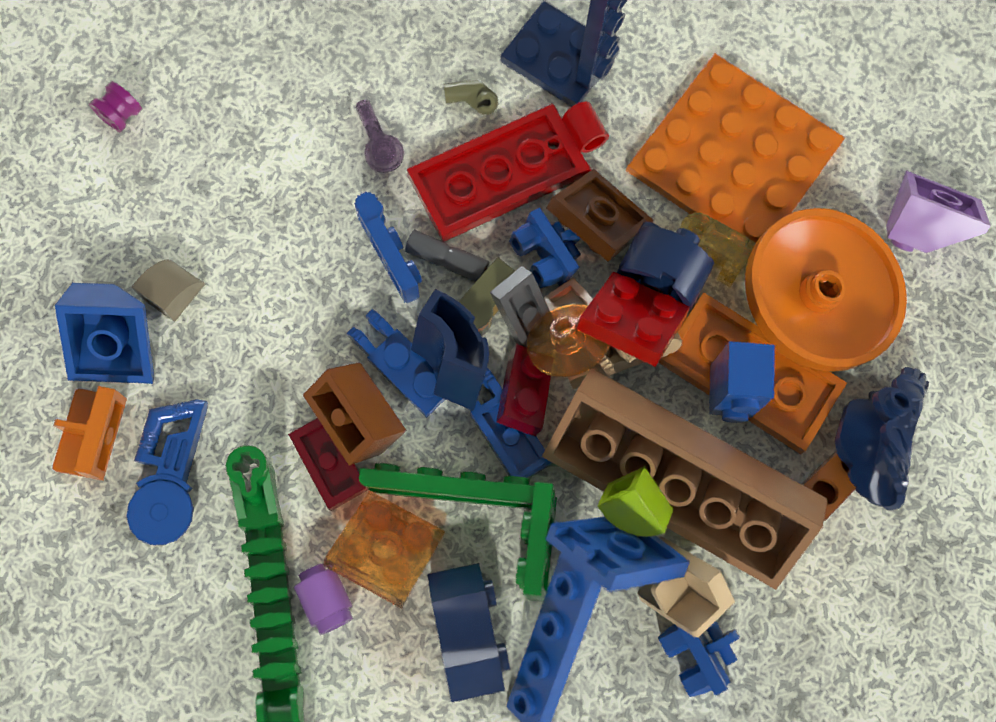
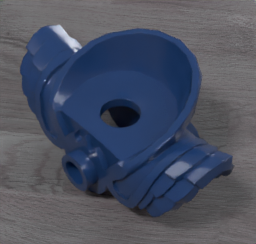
(878, 437)

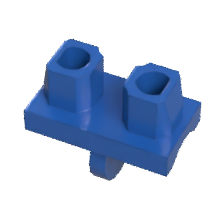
(552, 245)
(708, 672)

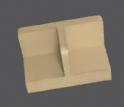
(692, 600)

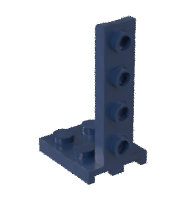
(564, 53)

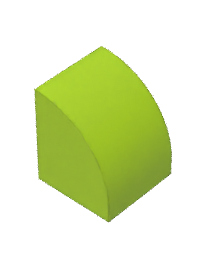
(636, 504)

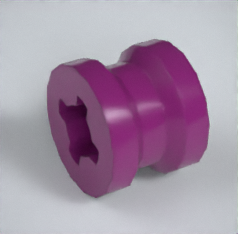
(115, 106)

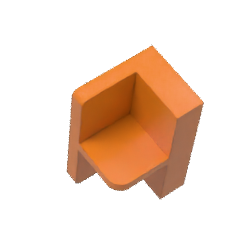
(89, 432)

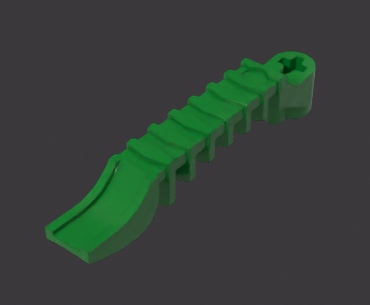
(273, 620)

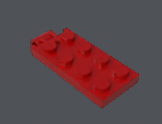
(506, 167)

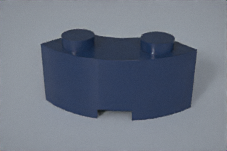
(453, 349)
(466, 632)

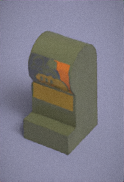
(478, 297)

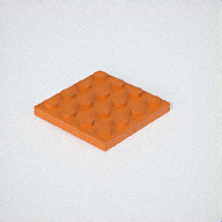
(735, 151)

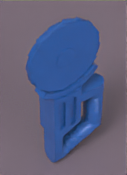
(162, 505)

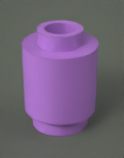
(323, 599)

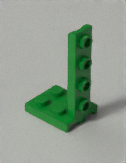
(472, 488)

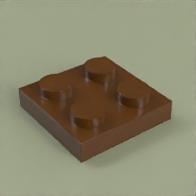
(598, 214)

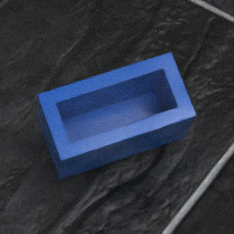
(741, 381)

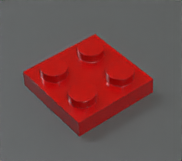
(633, 318)

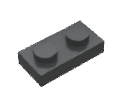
(520, 303)

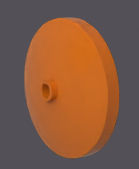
(825, 289)

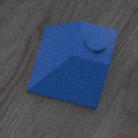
(104, 335)

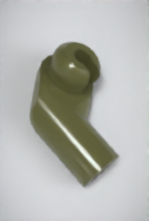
(473, 93)

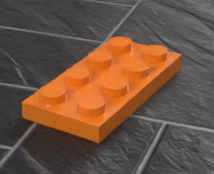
(800, 393)

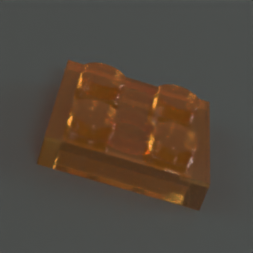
(384, 549)

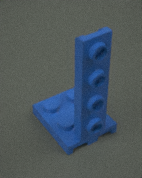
(590, 558)

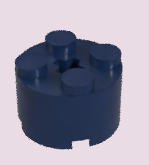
(668, 262)

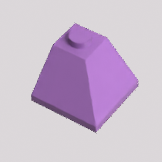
(933, 216)

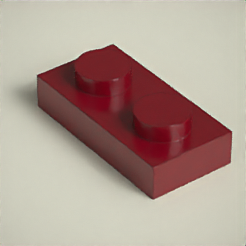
(523, 394)
(326, 465)

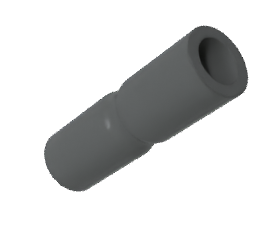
(442, 254)

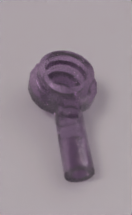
(383, 151)

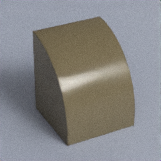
(168, 288)

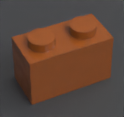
(354, 412)

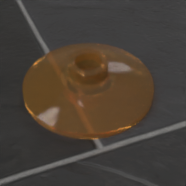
(561, 352)

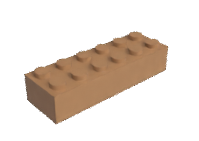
(716, 491)

